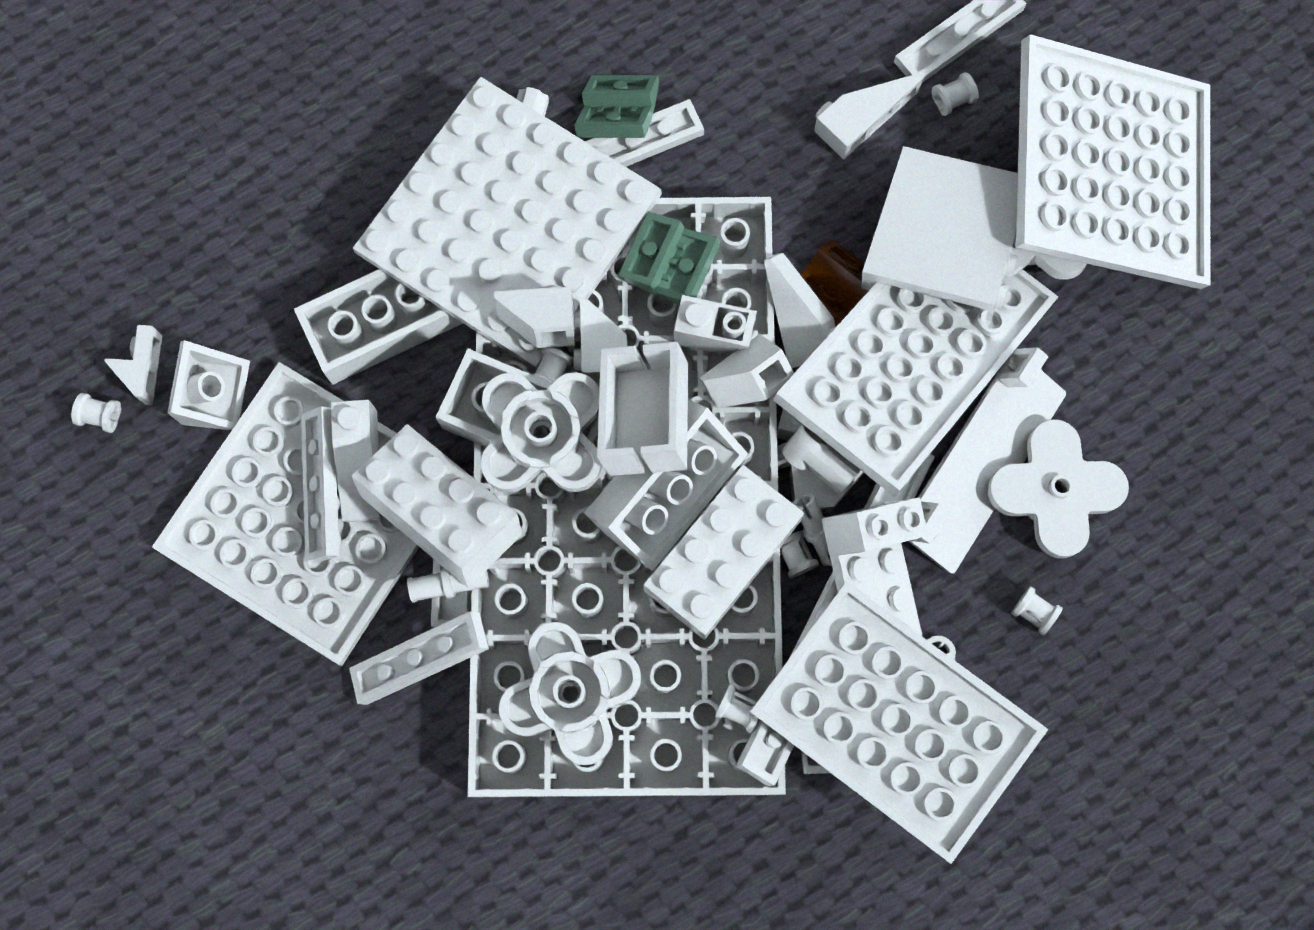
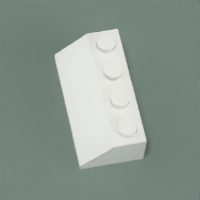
(654, 509)

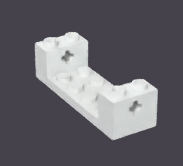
(870, 555)

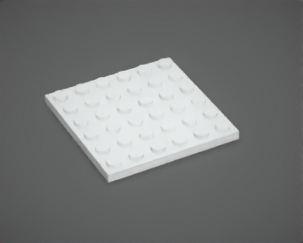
(1113, 164)
(505, 207)
(247, 528)

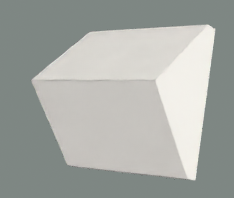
(207, 387)

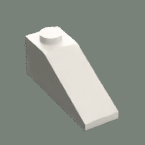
(860, 113)
(799, 312)
(353, 445)

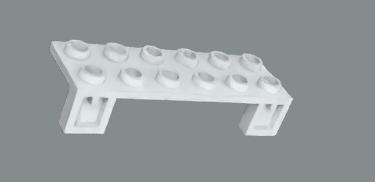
(993, 436)

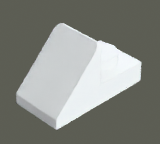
(141, 372)

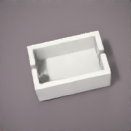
(643, 409)

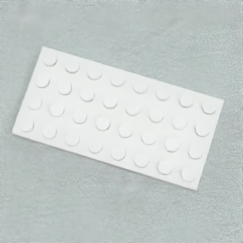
(906, 373)

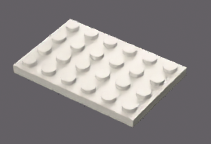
(899, 721)

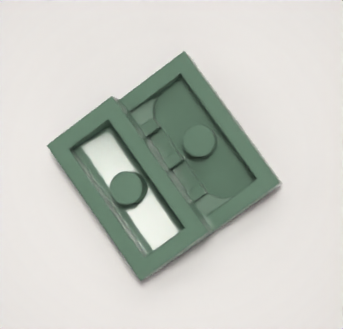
(617, 106)
(669, 258)

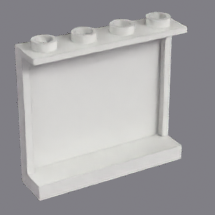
(946, 230)

